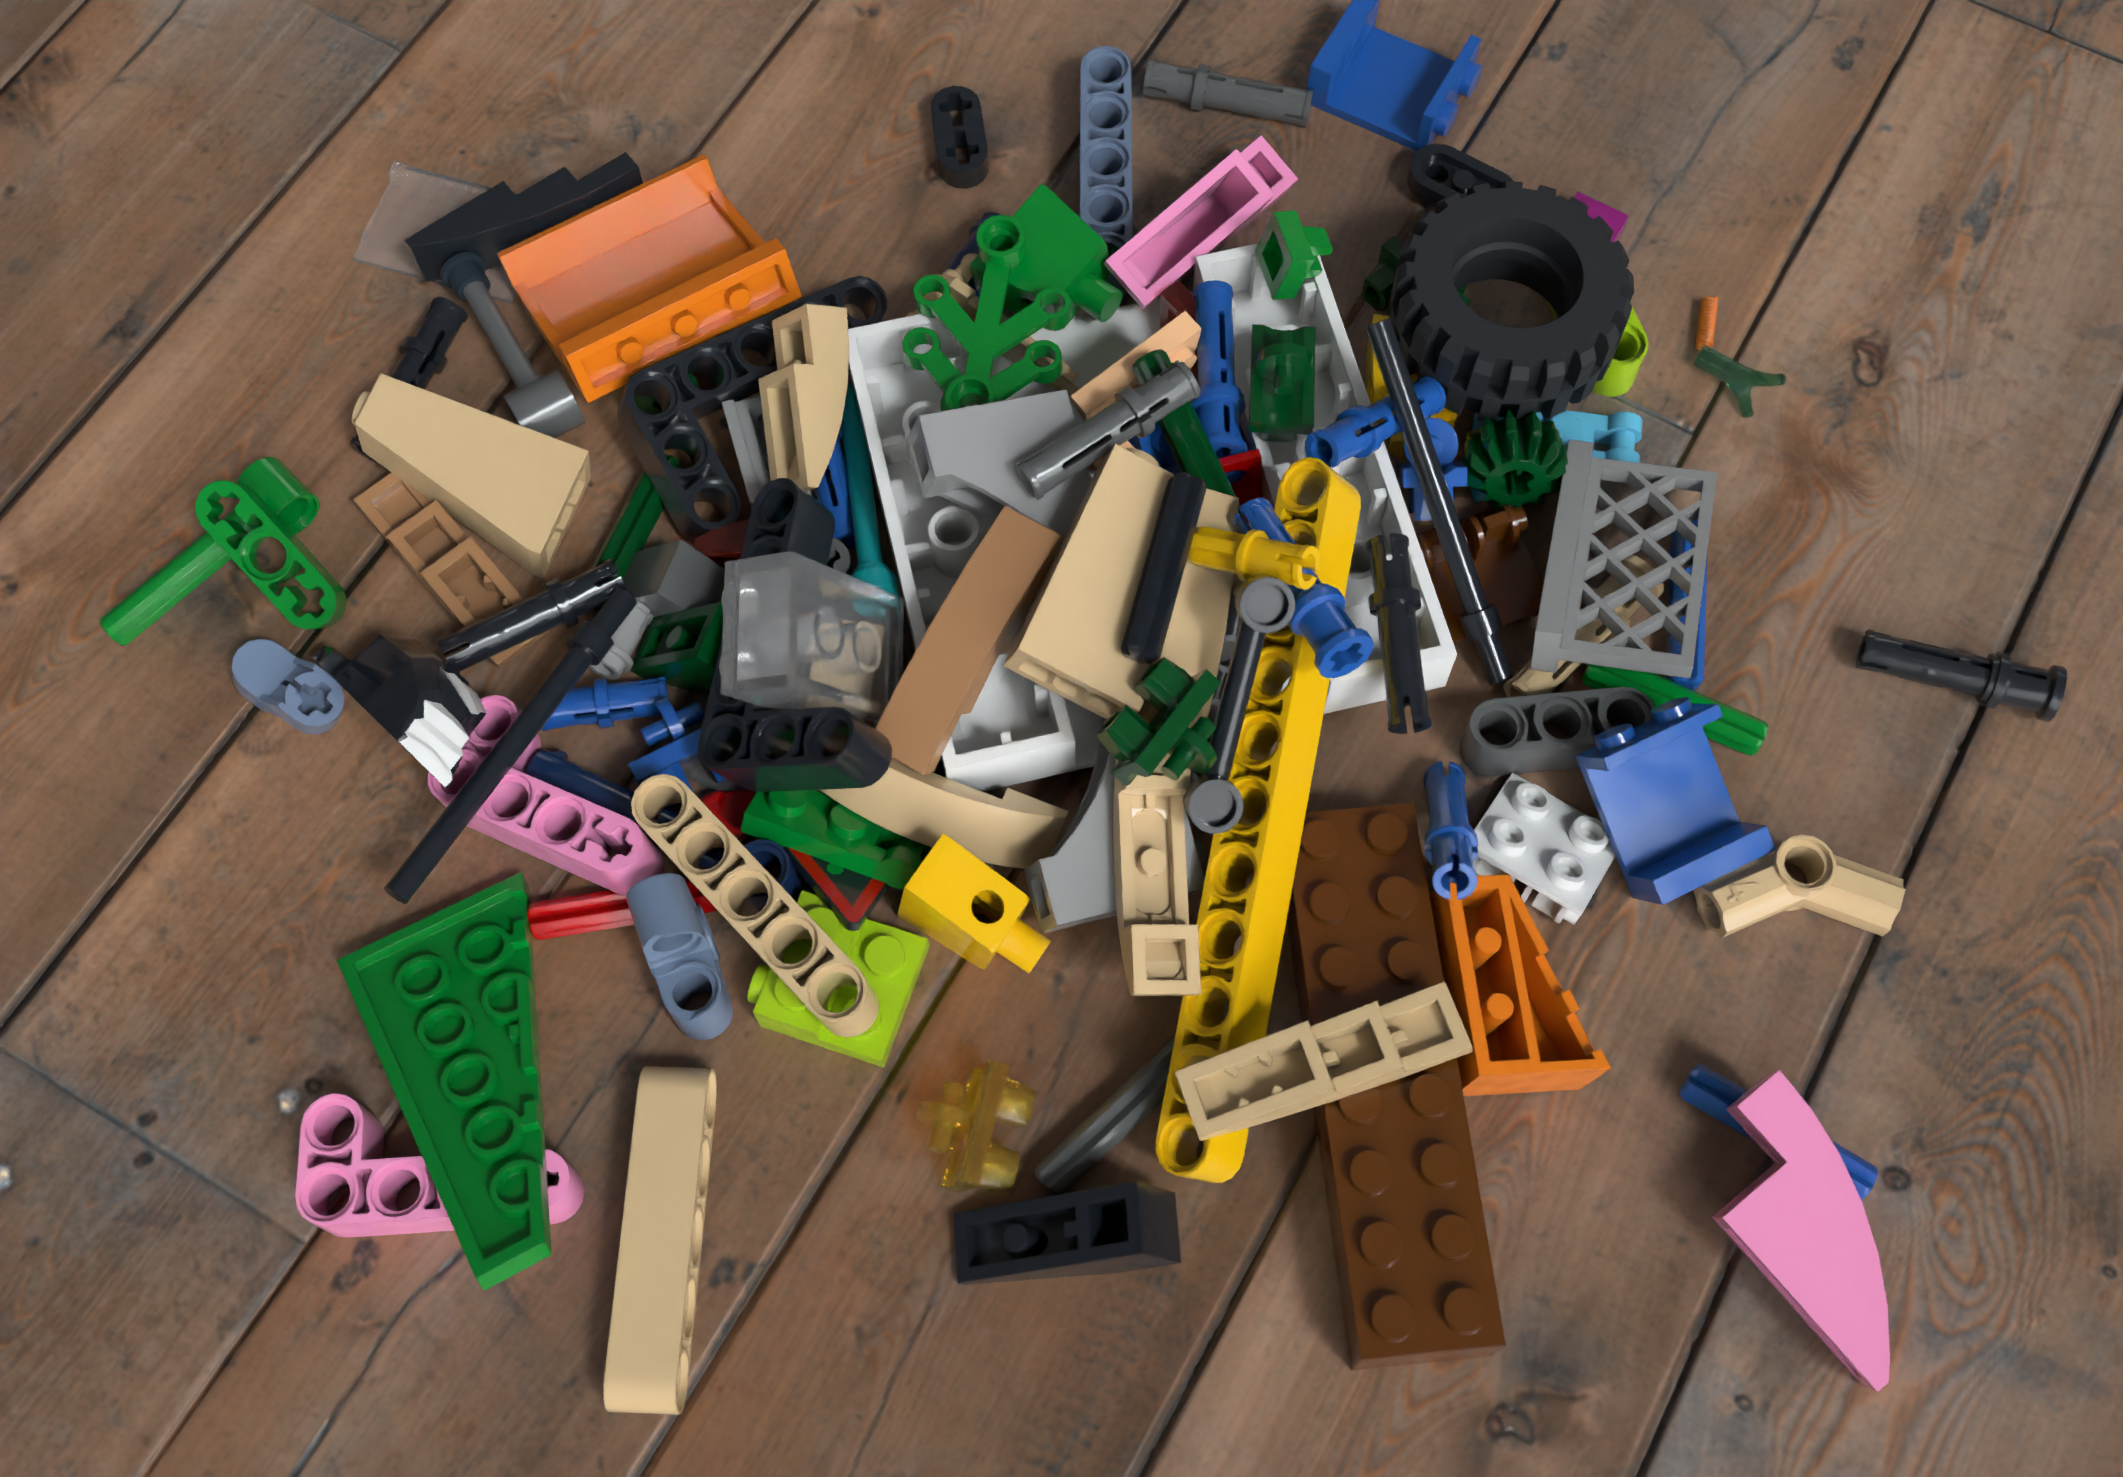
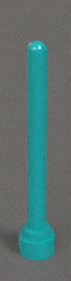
(862, 500)

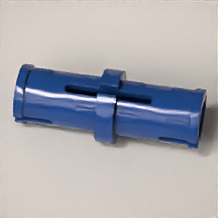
(609, 703)

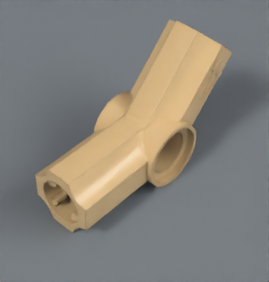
(1833, 889)

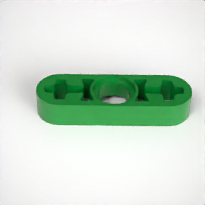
(251, 511)

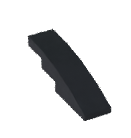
(504, 219)

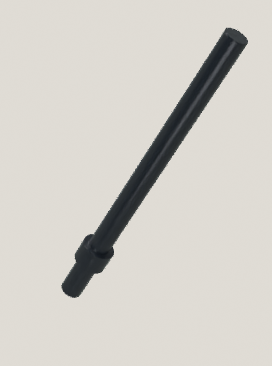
(1479, 619)
(586, 648)

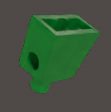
(1061, 255)

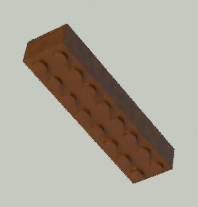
(1400, 1153)

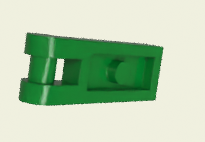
(833, 833)

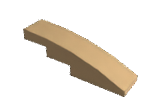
(1201, 606)
(1322, 1061)

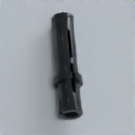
(426, 350)
(1395, 608)
(532, 616)

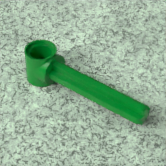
(199, 561)

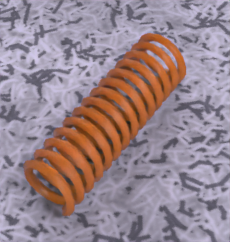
(1710, 326)

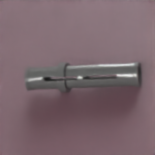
(1226, 92)
(1128, 416)

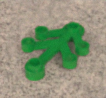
(987, 336)

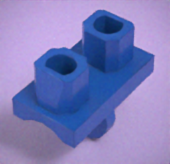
(1454, 471)
(671, 757)

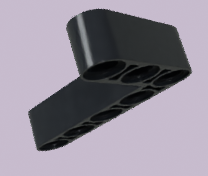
(686, 404)
(789, 747)

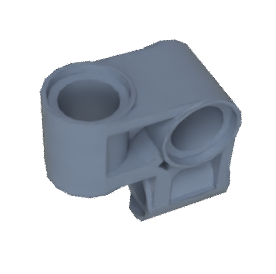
(680, 953)

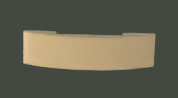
(923, 807)
(1152, 887)

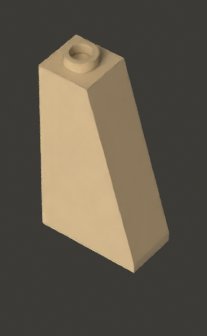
(483, 470)
(1089, 591)

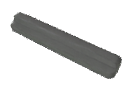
(1106, 1125)

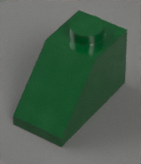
(682, 648)

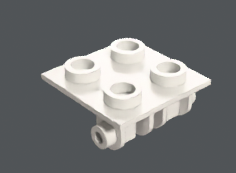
(1544, 847)

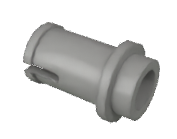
(625, 640)

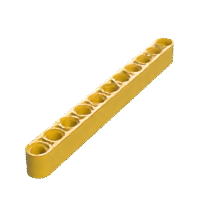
(1263, 845)

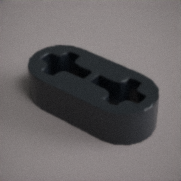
(950, 137)

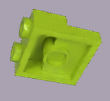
(884, 955)

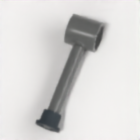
(538, 401)

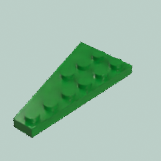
(461, 1050)

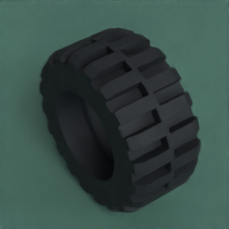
(1523, 240)

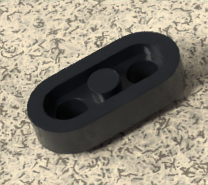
(1453, 169)

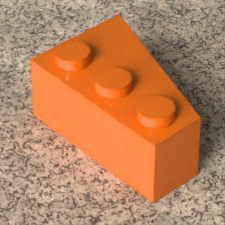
(1509, 996)

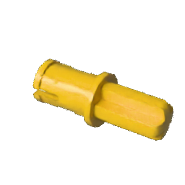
(1254, 555)

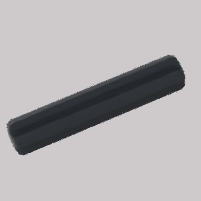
(1163, 568)

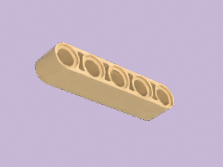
(738, 878)
(661, 1241)

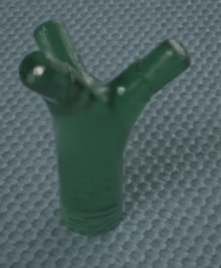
(1736, 376)

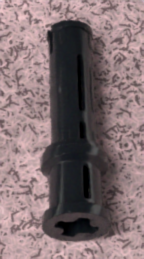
(1988, 678)

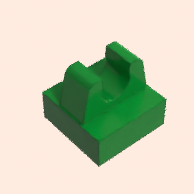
(1290, 253)

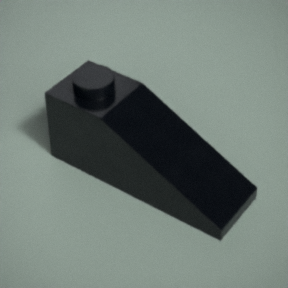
(1069, 1235)

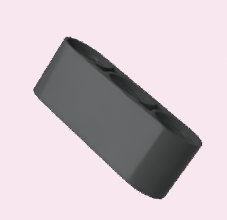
(1529, 745)

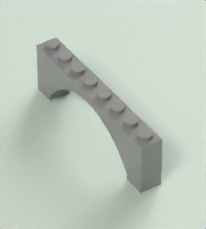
(971, 461)

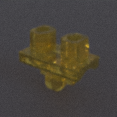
(987, 1099)

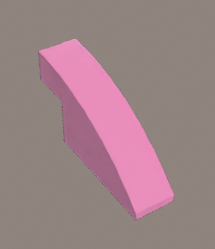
(1201, 221)
(1811, 1230)

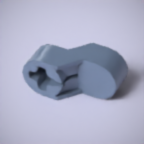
(287, 686)

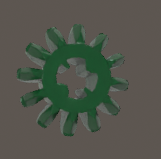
(1514, 460)

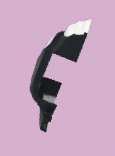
(412, 697)

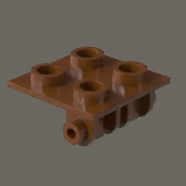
(1501, 563)

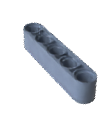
(1106, 148)

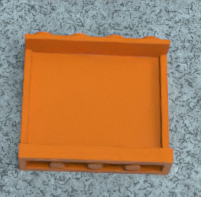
(647, 277)

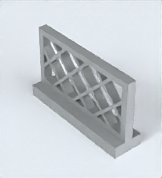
(1569, 565)

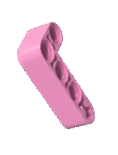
(550, 814)
(377, 1180)

